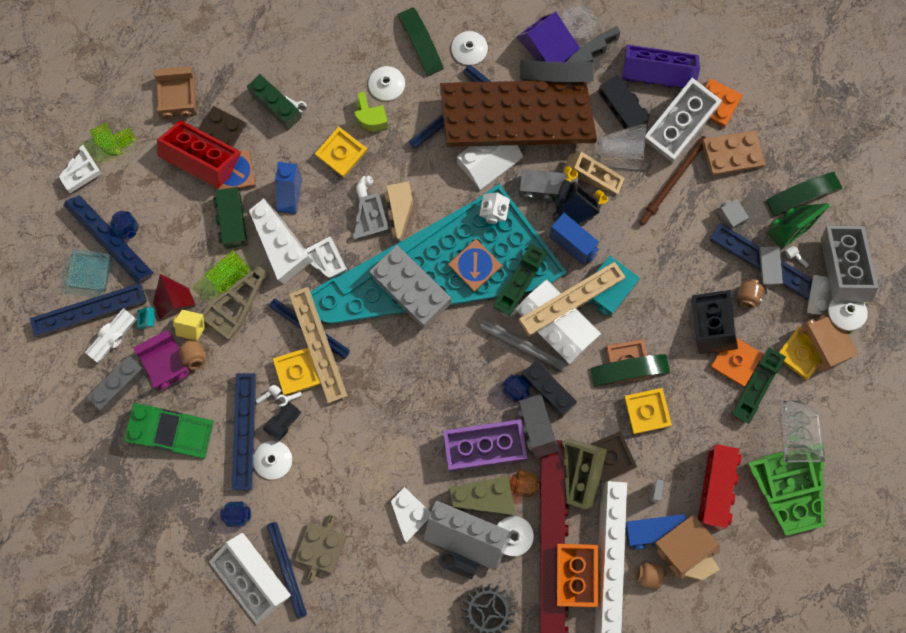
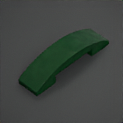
(421, 41)
(804, 192)
(520, 280)
(630, 369)
(758, 385)

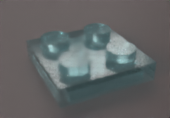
(89, 270)

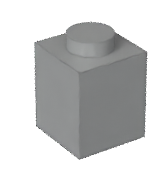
(732, 214)

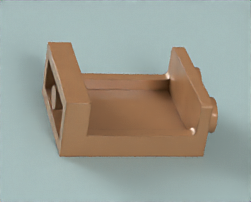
(175, 92)
(829, 341)
(686, 546)

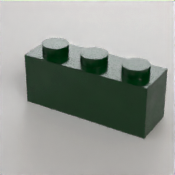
(274, 102)
(230, 218)

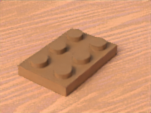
(733, 153)

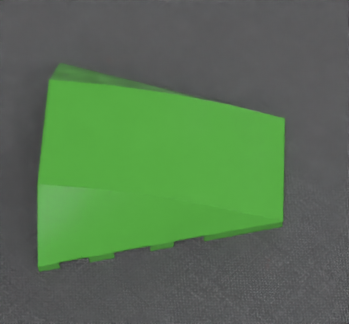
(791, 491)

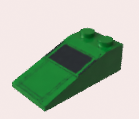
(795, 223)
(168, 431)

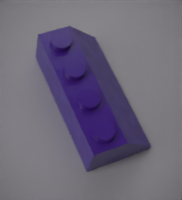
(659, 66)

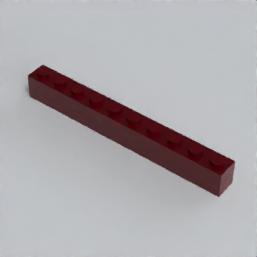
(552, 533)

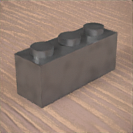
(541, 184)
(116, 384)
(537, 426)

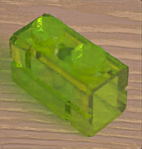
(227, 272)

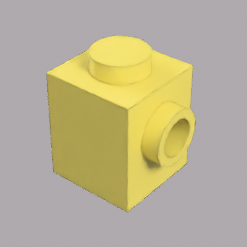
(189, 325)

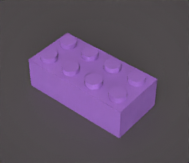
(485, 445)

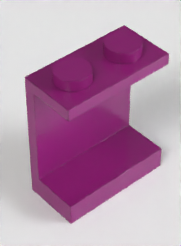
(162, 360)

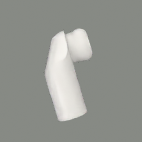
(363, 185)

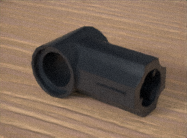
(279, 425)
(460, 565)

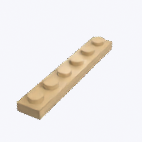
(571, 299)
(318, 344)

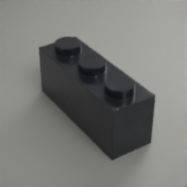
(623, 103)
(550, 389)

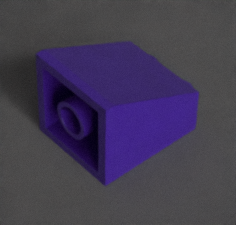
(549, 39)

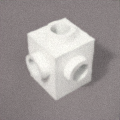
(494, 207)

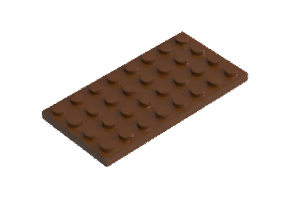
(516, 113)

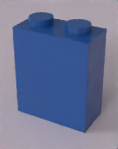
(574, 239)

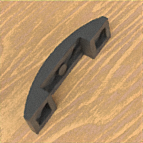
(556, 71)

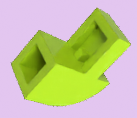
(368, 118)

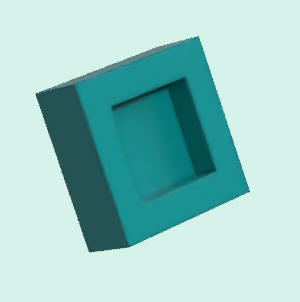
(145, 318)

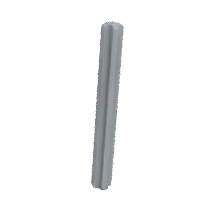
(522, 344)

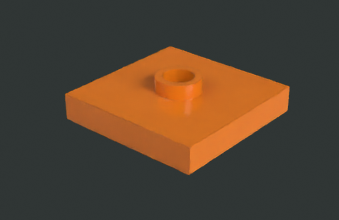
(738, 364)

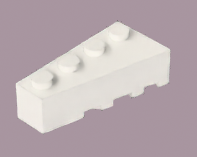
(280, 244)

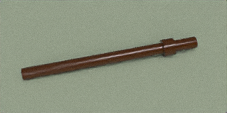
(652, 208)

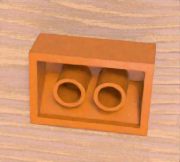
(577, 575)

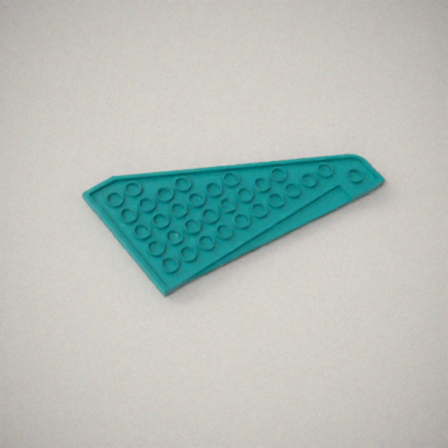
(359, 297)

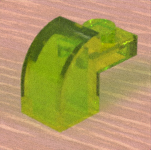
(110, 142)

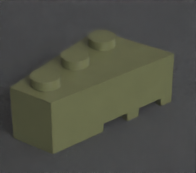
(583, 472)
(484, 496)

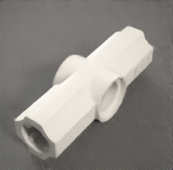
(110, 335)

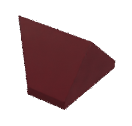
(171, 297)

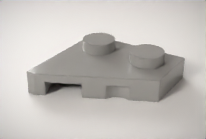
(370, 216)

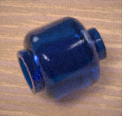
(124, 224)
(515, 387)
(235, 514)

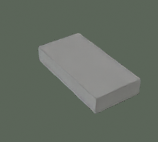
(770, 266)
(656, 491)

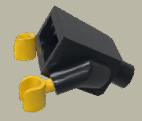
(577, 201)

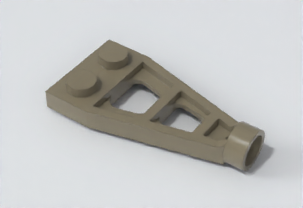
(223, 322)

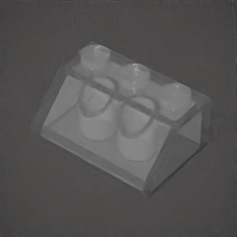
(801, 432)

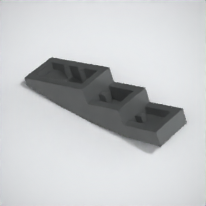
(596, 46)

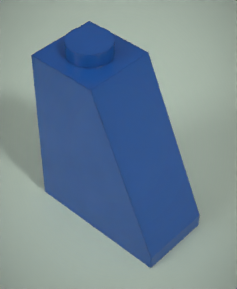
(288, 187)

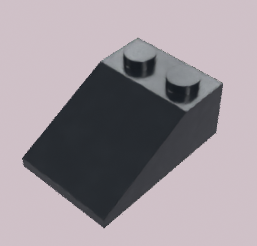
(714, 322)

